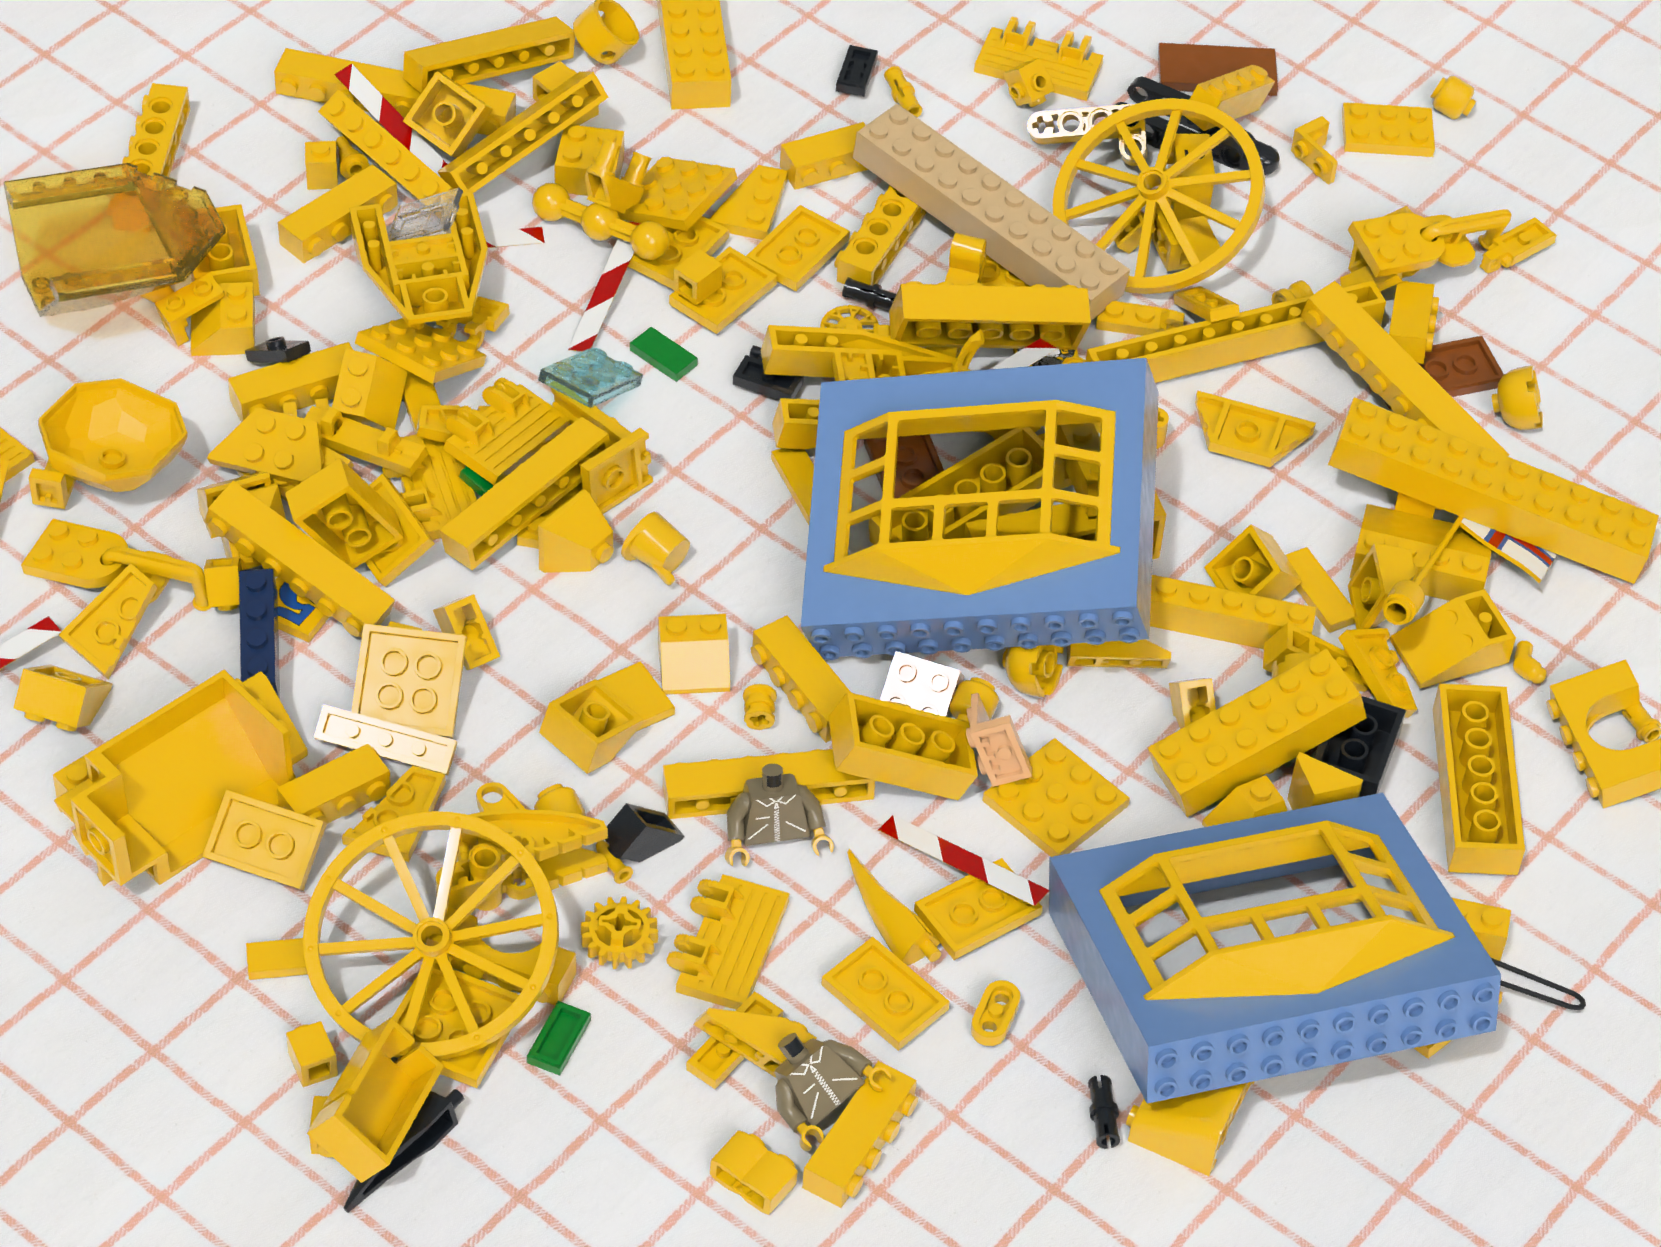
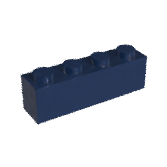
(259, 625)

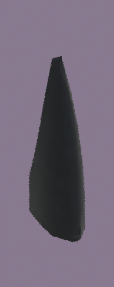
(427, 1130)

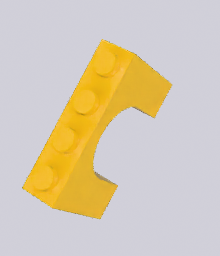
(1582, 701)

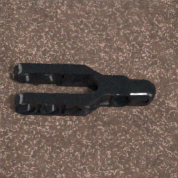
(1225, 153)

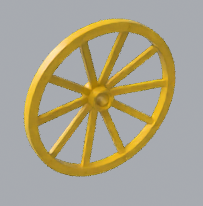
(1166, 191)
(385, 833)

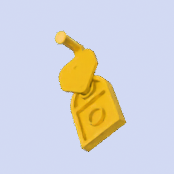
(1414, 242)
(96, 557)

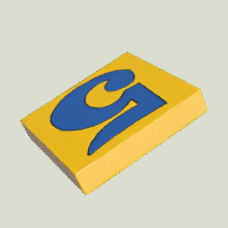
(297, 614)

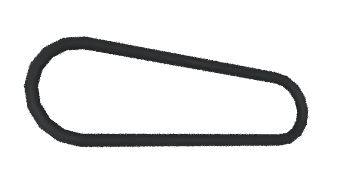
(1543, 981)

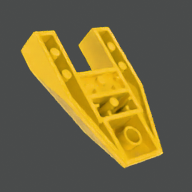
(424, 275)
(837, 355)

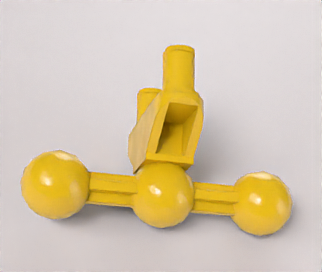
(609, 195)

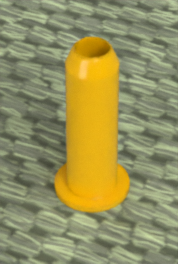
(621, 872)

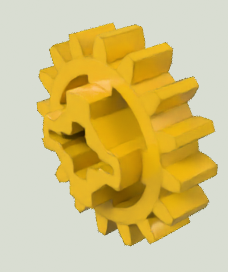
(619, 932)

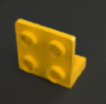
(1197, 232)

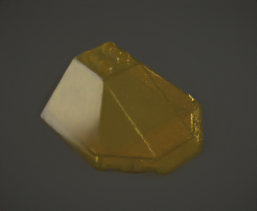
(106, 235)

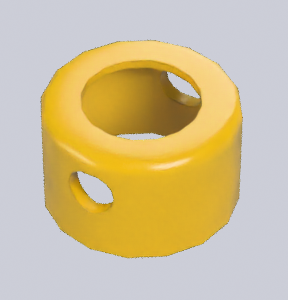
(611, 32)

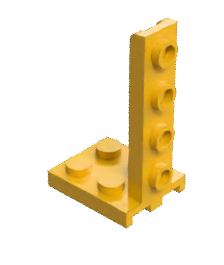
(617, 469)

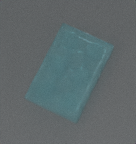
(591, 377)

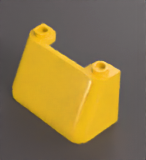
(1187, 1126)

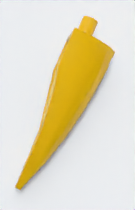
(900, 927)

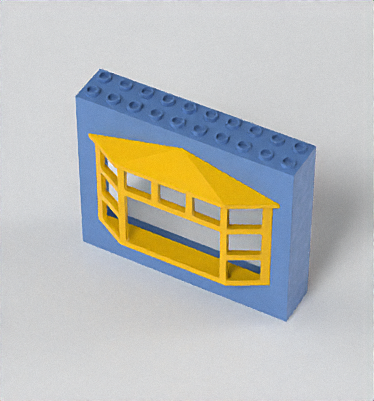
(992, 586)
(1279, 999)

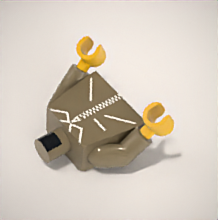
(773, 811)
(817, 1081)

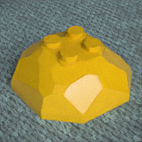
(112, 434)

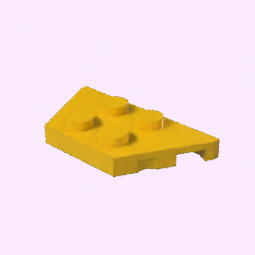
(1248, 430)
(272, 444)

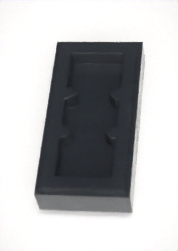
(856, 70)
(278, 350)

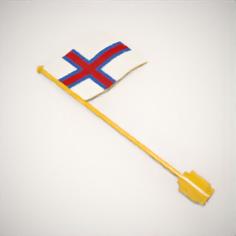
(1408, 597)

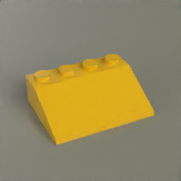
(1455, 573)

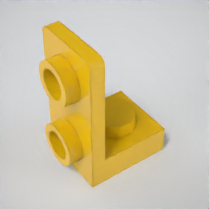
(1308, 148)
(185, 302)
(50, 487)

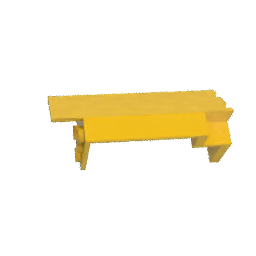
(165, 777)

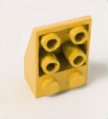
(1455, 640)

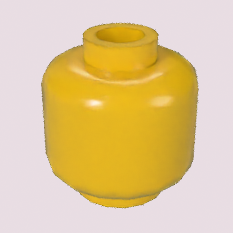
(1453, 97)
(962, 698)
(559, 799)

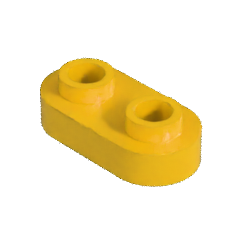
(994, 1015)

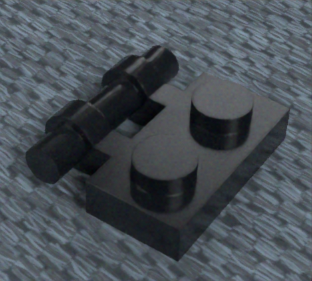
(752, 377)

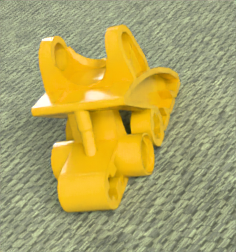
(548, 835)

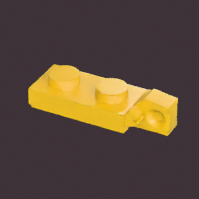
(1517, 245)
(1137, 319)

